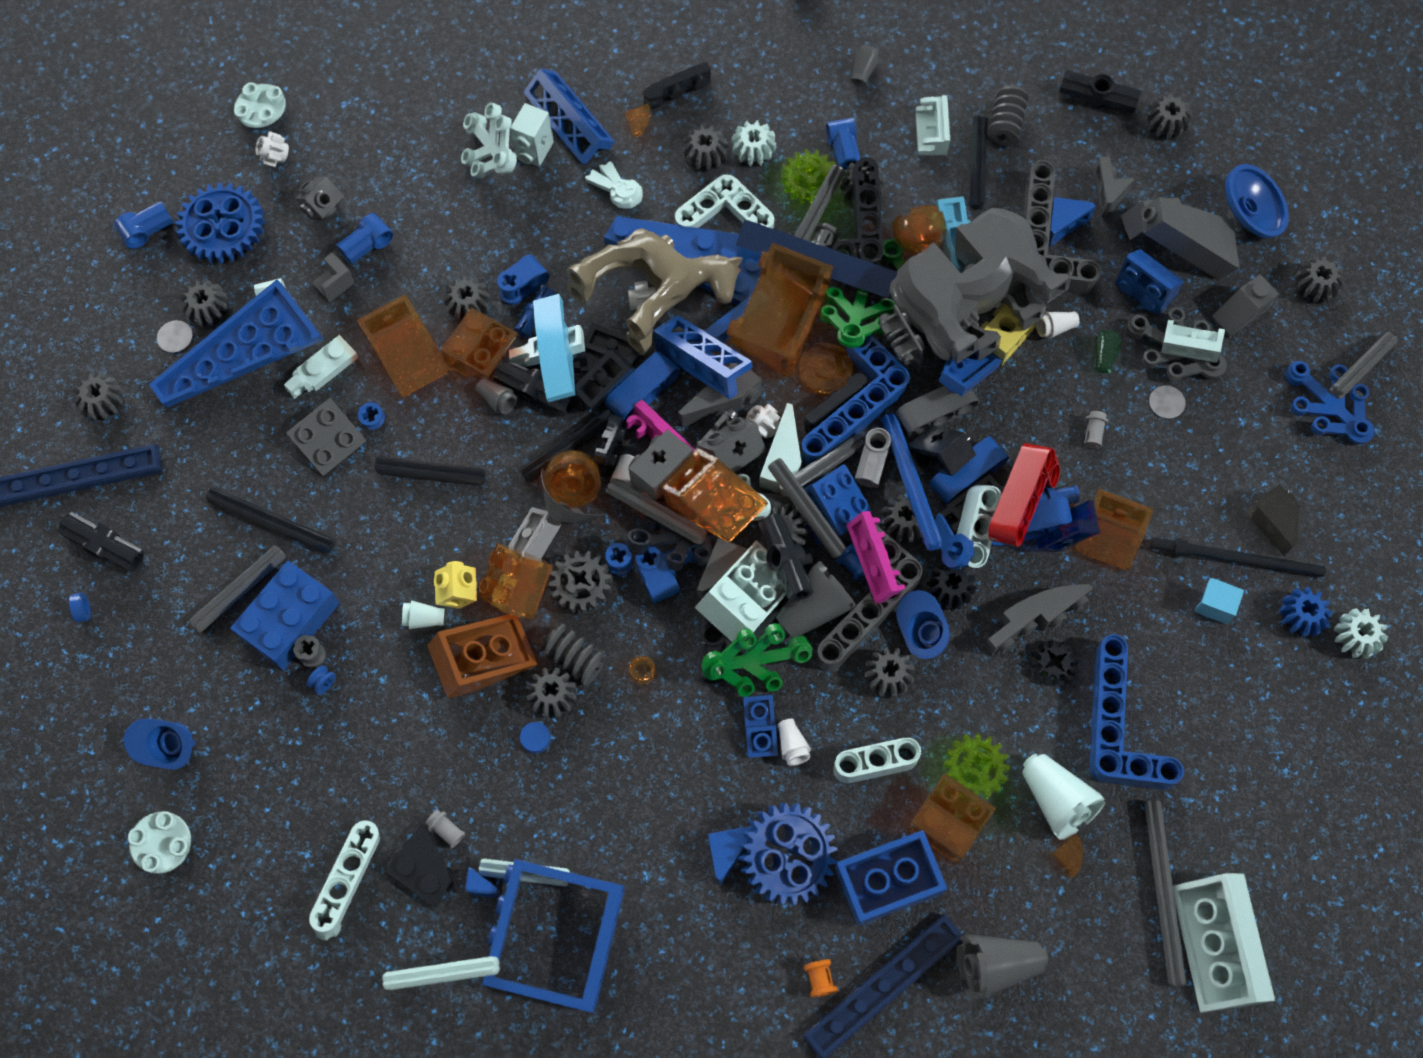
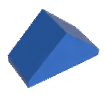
(1067, 217)
(726, 850)

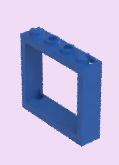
(505, 908)

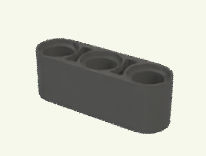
(934, 409)

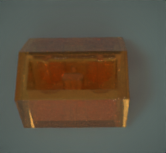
(477, 345)
(1121, 530)
(514, 581)
(952, 818)

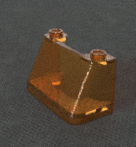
(782, 308)

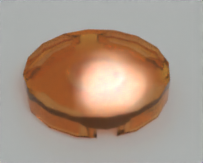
(825, 368)

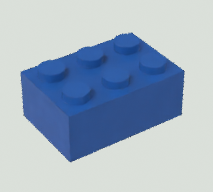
(283, 612)
(890, 878)

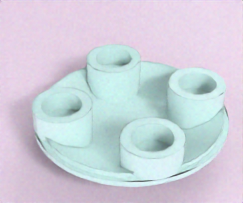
(259, 105)
(159, 842)

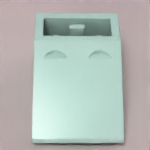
(743, 594)

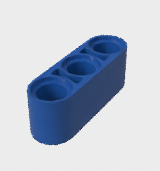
(643, 384)
(987, 461)
(1047, 517)

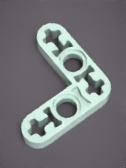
(727, 199)

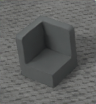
(334, 280)

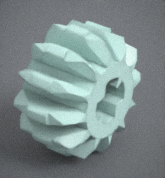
(753, 143)
(1372, 637)

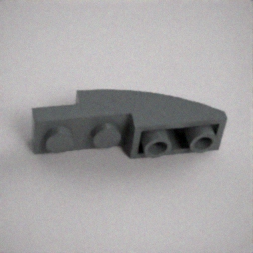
(1042, 609)

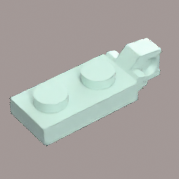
(528, 354)
(321, 367)

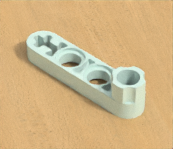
(347, 878)

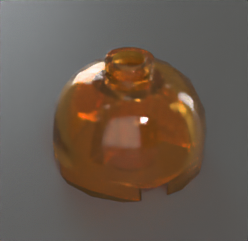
(919, 229)
(572, 478)

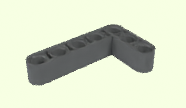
(1041, 213)
(857, 622)

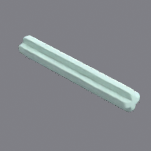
(441, 973)

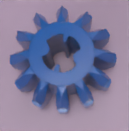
(1302, 602)

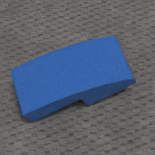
(760, 726)

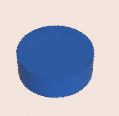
(79, 607)
(535, 737)

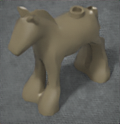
(666, 269)

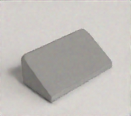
(535, 533)

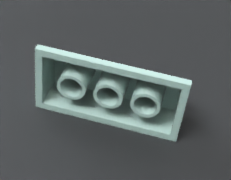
(1222, 942)

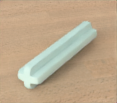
(497, 869)

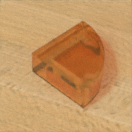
(638, 119)
(1070, 855)

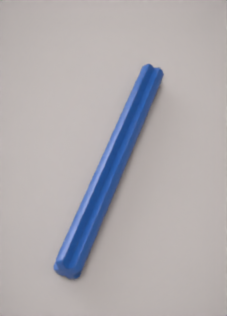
(912, 483)

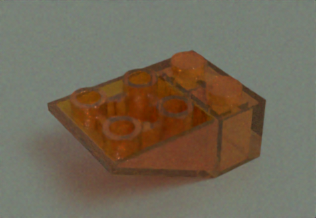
(403, 345)
(711, 495)

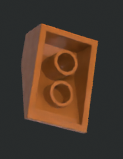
(480, 654)

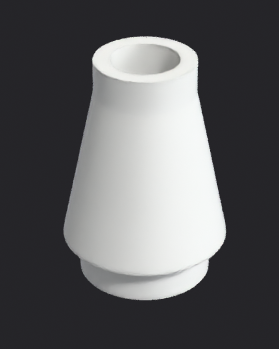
(1056, 323)
(793, 745)

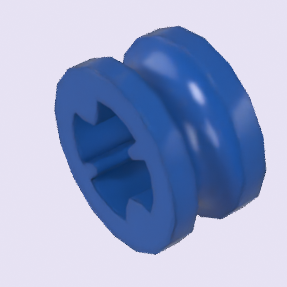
(363, 413)
(321, 680)

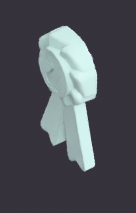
(623, 192)

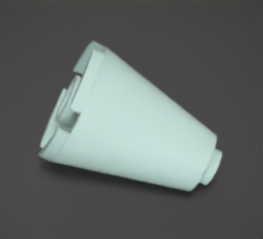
(1061, 795)

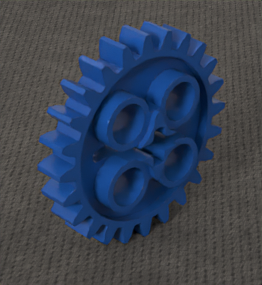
(220, 223)
(798, 828)

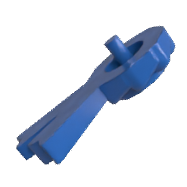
(957, 548)

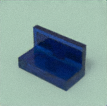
(1081, 528)

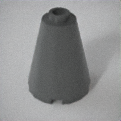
(825, 604)
(997, 963)

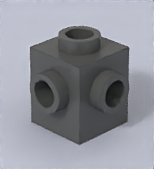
(318, 197)

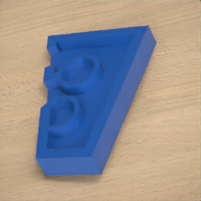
(968, 373)

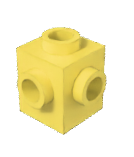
(455, 585)

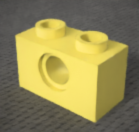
(1009, 340)

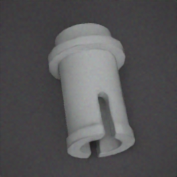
(1095, 429)
(444, 828)

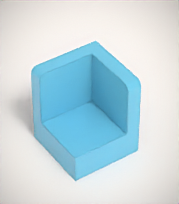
(1220, 601)

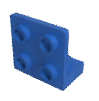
(837, 500)

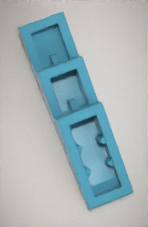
(955, 215)
(553, 348)

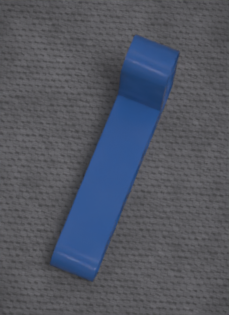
(861, 404)
(1115, 725)

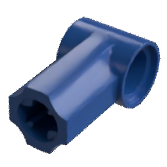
(843, 137)
(137, 227)
(370, 234)

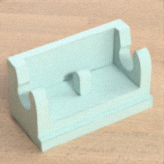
(933, 126)
(1192, 342)

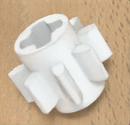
(272, 149)
(640, 294)
(766, 419)

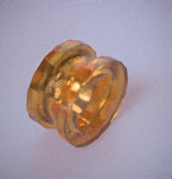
(642, 680)

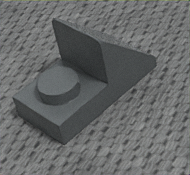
(1109, 189)

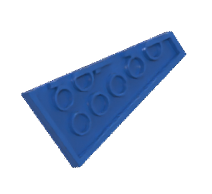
(696, 243)
(251, 338)

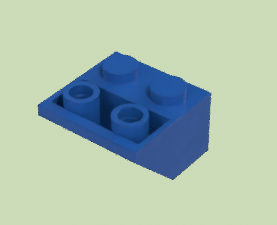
(1148, 281)

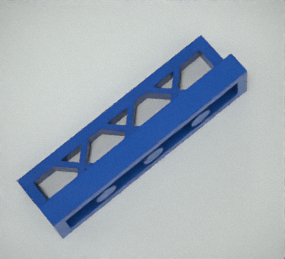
(575, 110)
(694, 358)

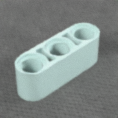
(976, 510)
(887, 750)

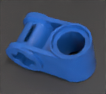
(523, 278)
(657, 577)

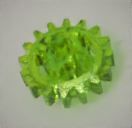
(805, 175)
(971, 754)

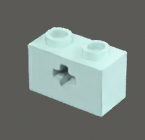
(532, 135)

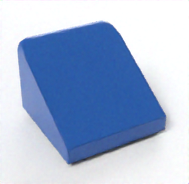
(479, 886)

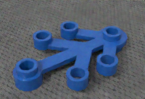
(1330, 405)

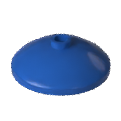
(1256, 201)

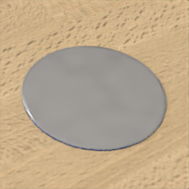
(174, 336)
(1167, 402)

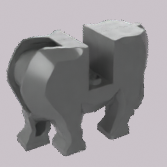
(999, 268)

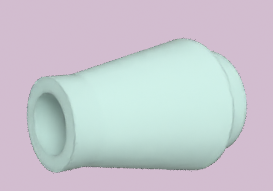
(421, 615)

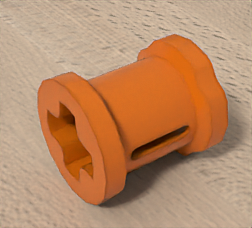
(820, 978)

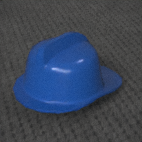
(923, 624)
(159, 743)

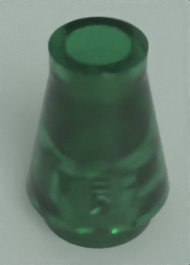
(1106, 350)

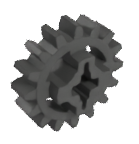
(572, 573)

